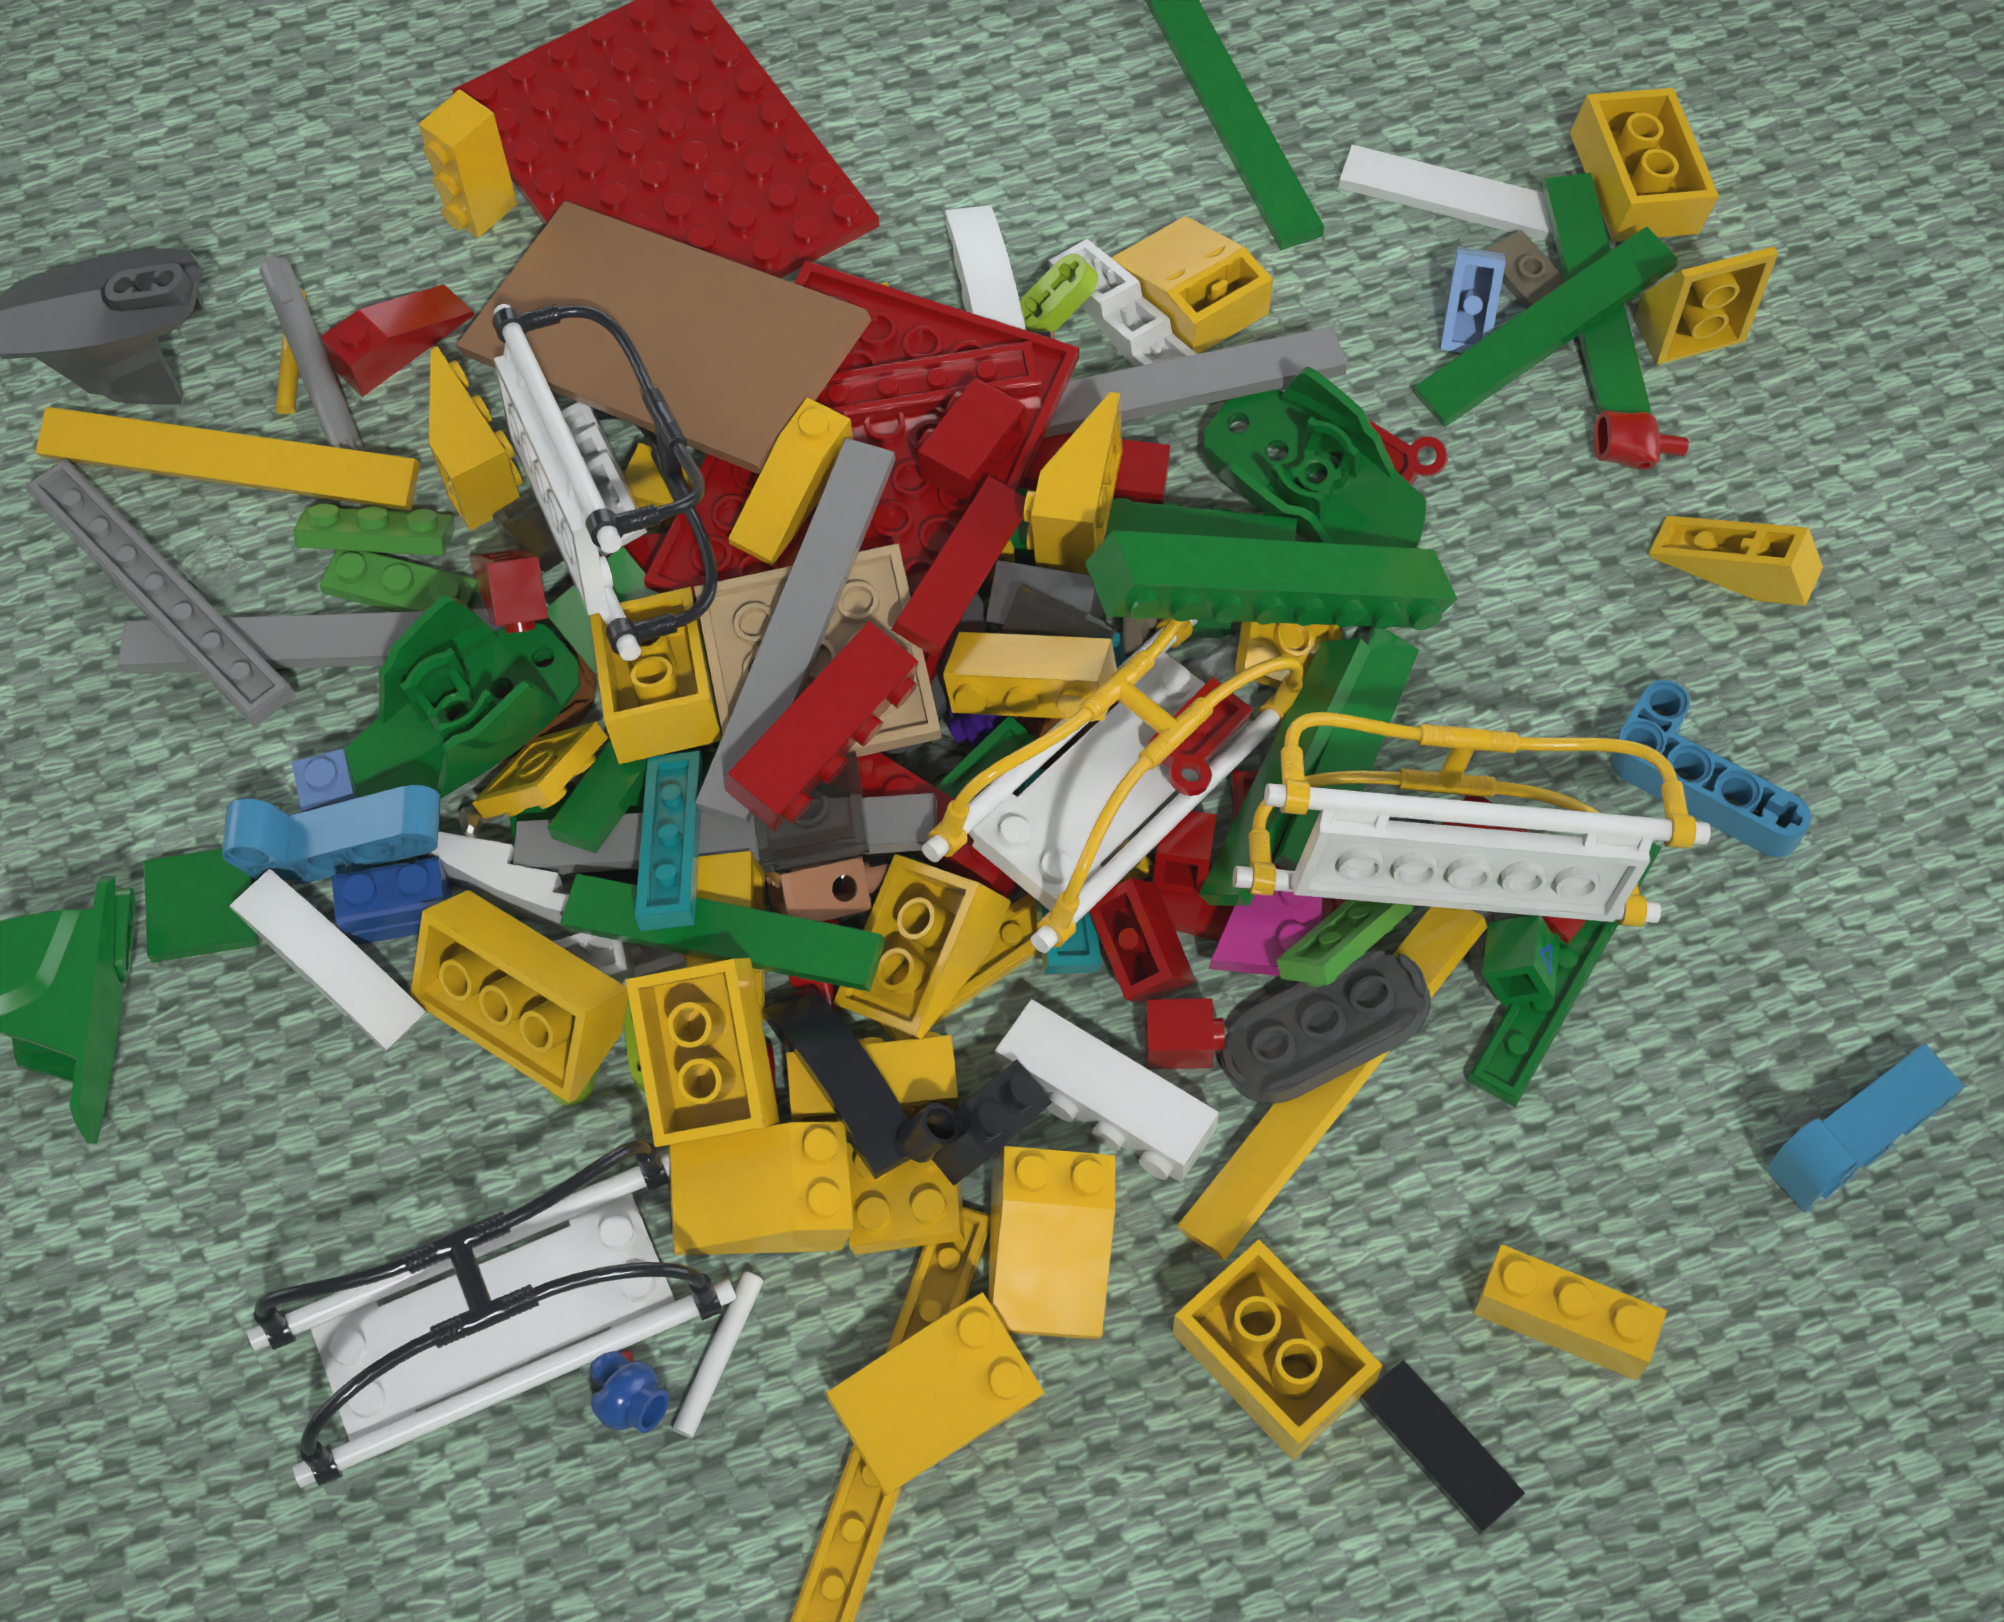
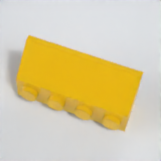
(516, 993)

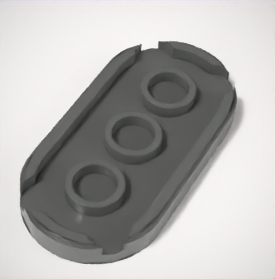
(1327, 1030)

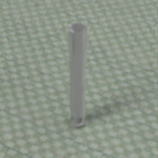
(309, 354)

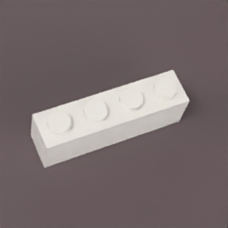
(1109, 1093)

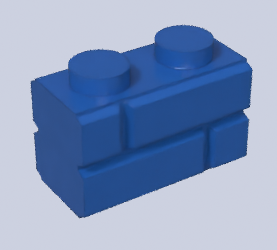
(388, 899)

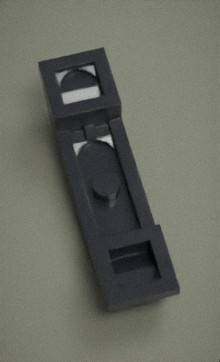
(843, 1075)

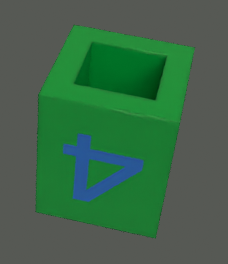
(1521, 960)

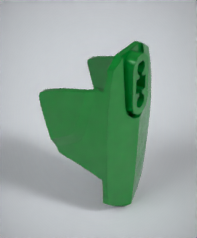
(1334, 467)
(441, 703)
(66, 994)

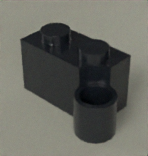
(978, 1127)

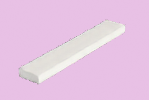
(1448, 192)

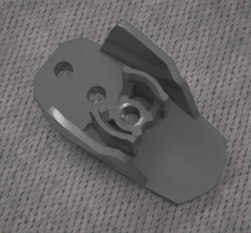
(103, 321)

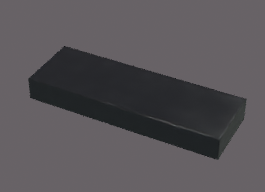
(1441, 1447)

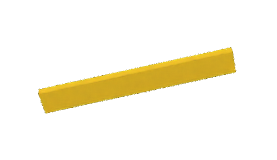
(228, 458)
(1296, 1126)
(860, 1509)

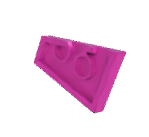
(1265, 931)

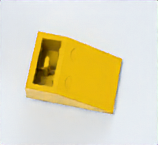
(1199, 282)
(468, 454)

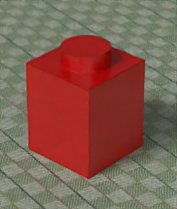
(1185, 854)
(1182, 1033)

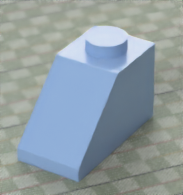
(1472, 298)

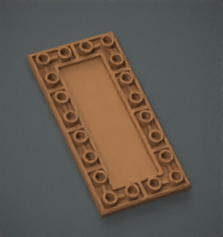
(714, 335)

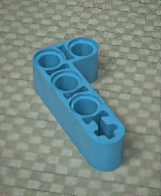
(1712, 777)
(332, 837)
(1831, 1150)

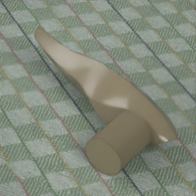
(472, 821)

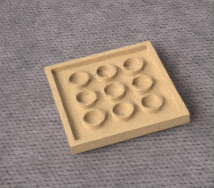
(872, 593)

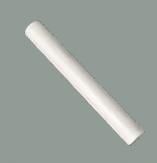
(717, 1355)

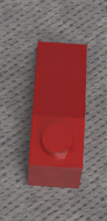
(391, 334)
(510, 588)

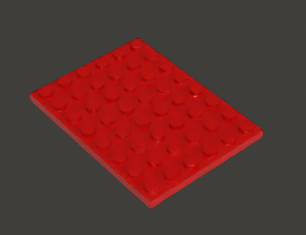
(675, 133)
(910, 508)

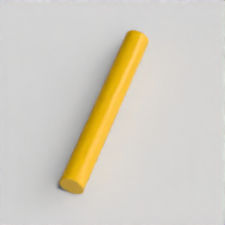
(287, 379)

